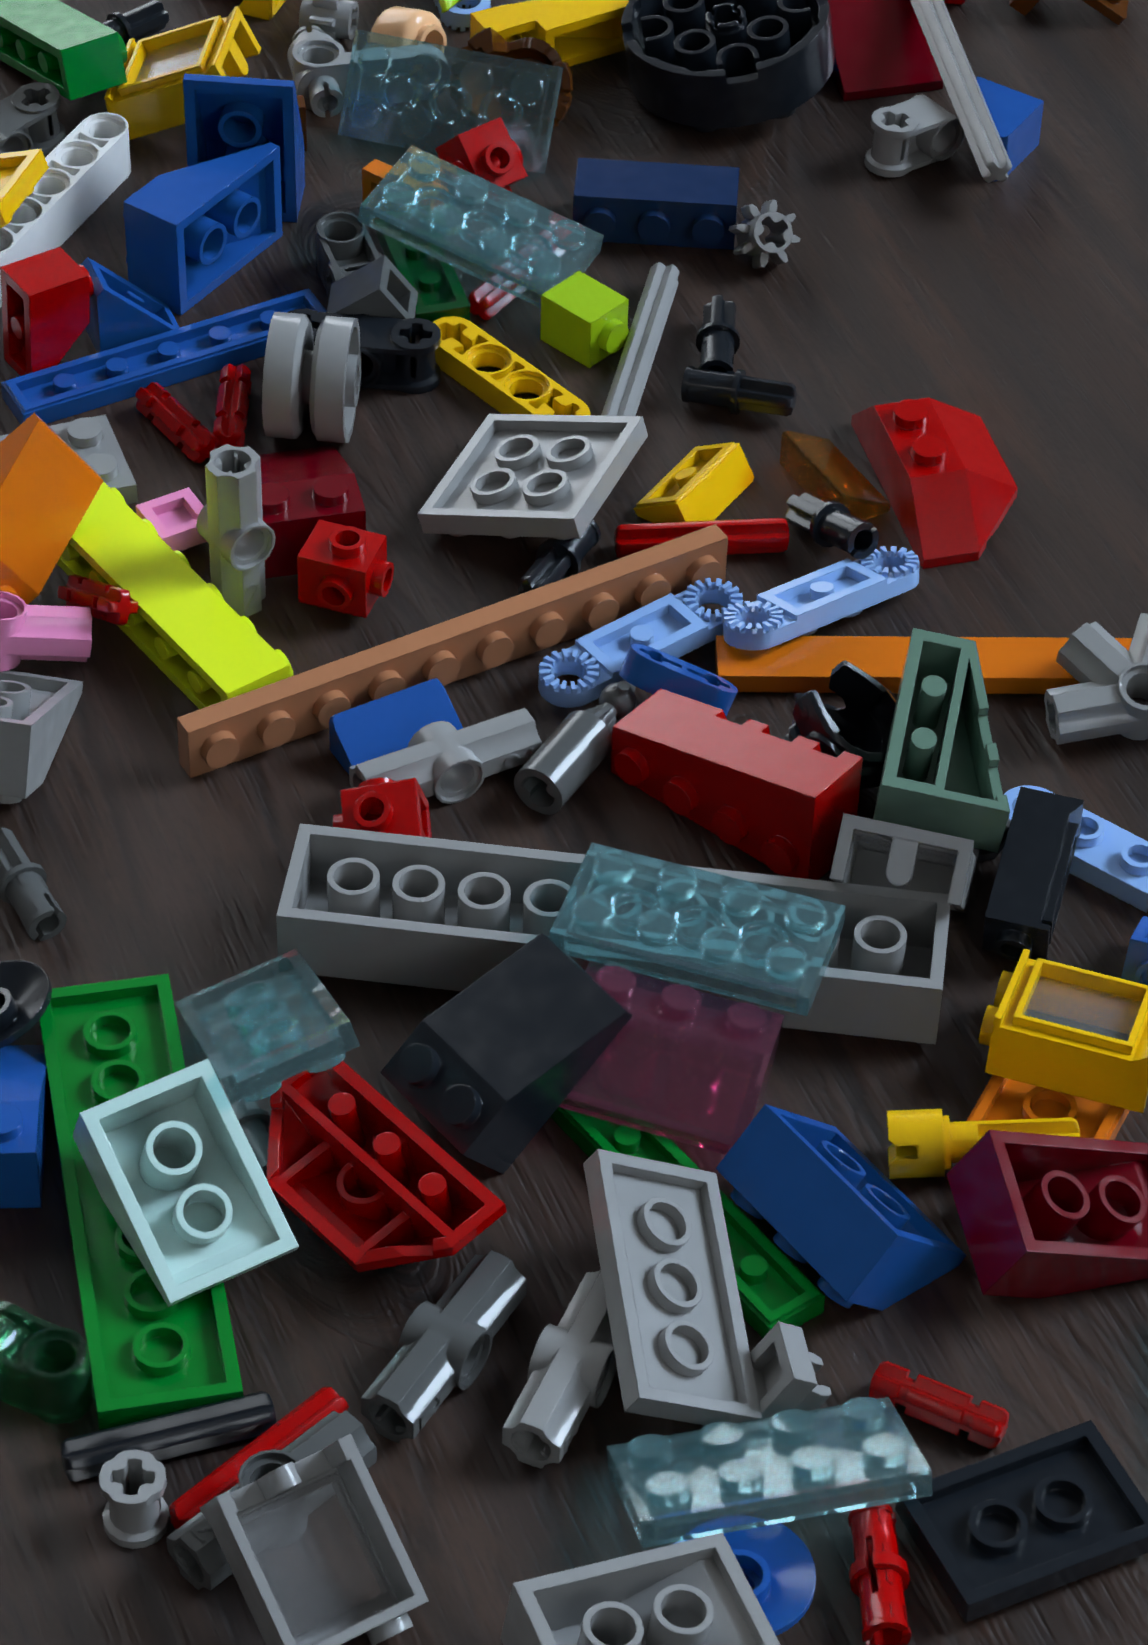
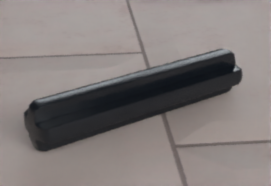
(170, 1434)

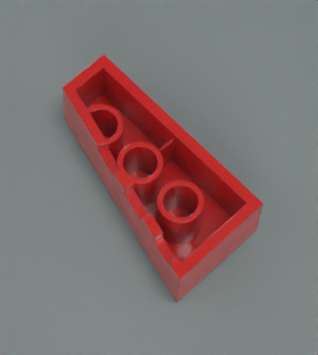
(739, 781)

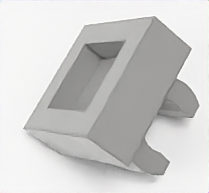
(787, 1372)

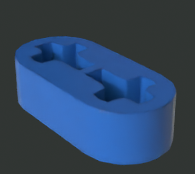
(654, 670)

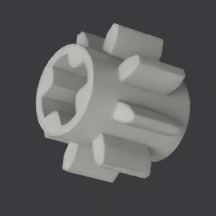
(334, 17)
(776, 241)

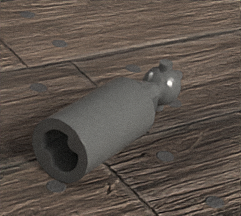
(573, 751)

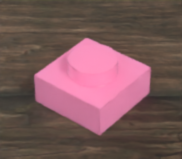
(174, 518)

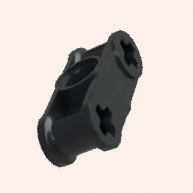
(391, 352)

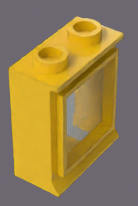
(157, 64)
(1070, 1032)

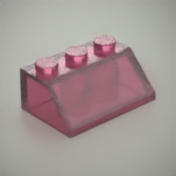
(681, 1064)

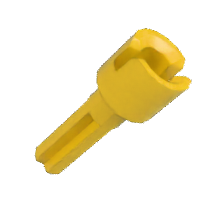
(929, 1143)

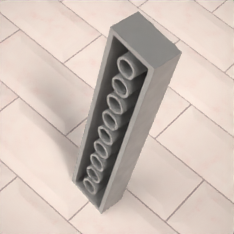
(459, 908)

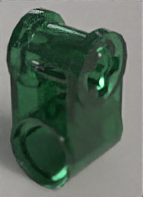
(43, 1367)

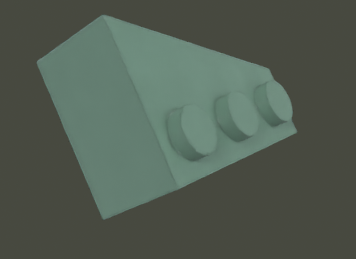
(940, 746)

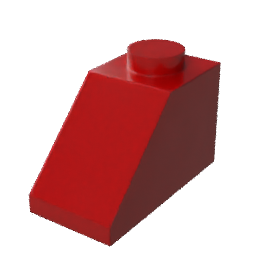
(43, 309)

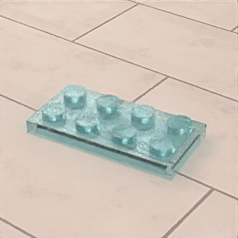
(431, 92)
(478, 226)
(698, 928)
(267, 1027)
(767, 1471)

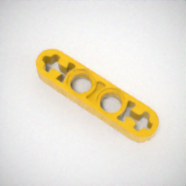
(468, 347)

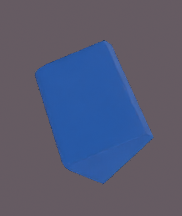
(388, 722)

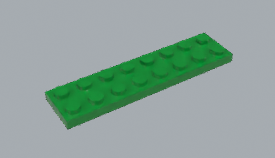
(139, 1350)

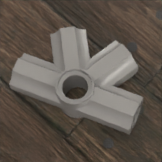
(1107, 681)

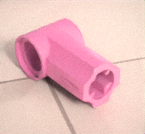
(42, 632)

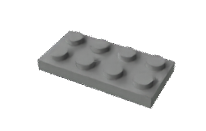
(670, 1290)

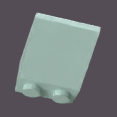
(183, 1182)

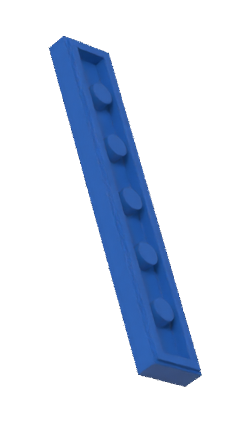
(161, 358)

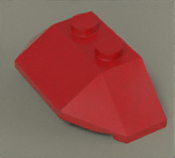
(938, 476)
(369, 1174)

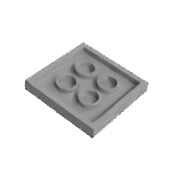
(533, 475)

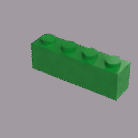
(61, 47)

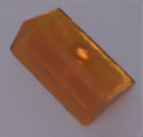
(829, 474)

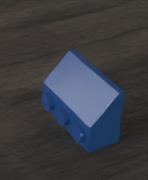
(835, 1210)

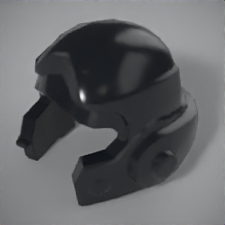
(858, 728)

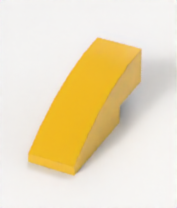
(572, 27)

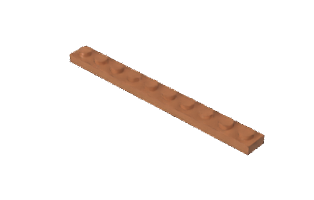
(447, 650)

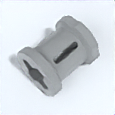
(135, 1506)

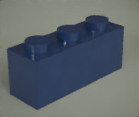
(657, 202)

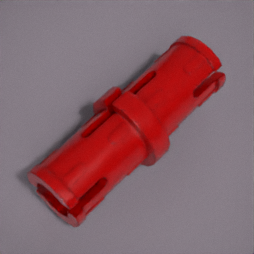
(879, 1576)

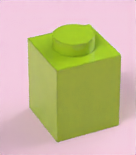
(584, 319)

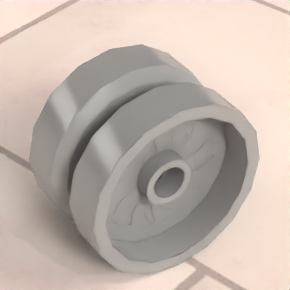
(311, 376)

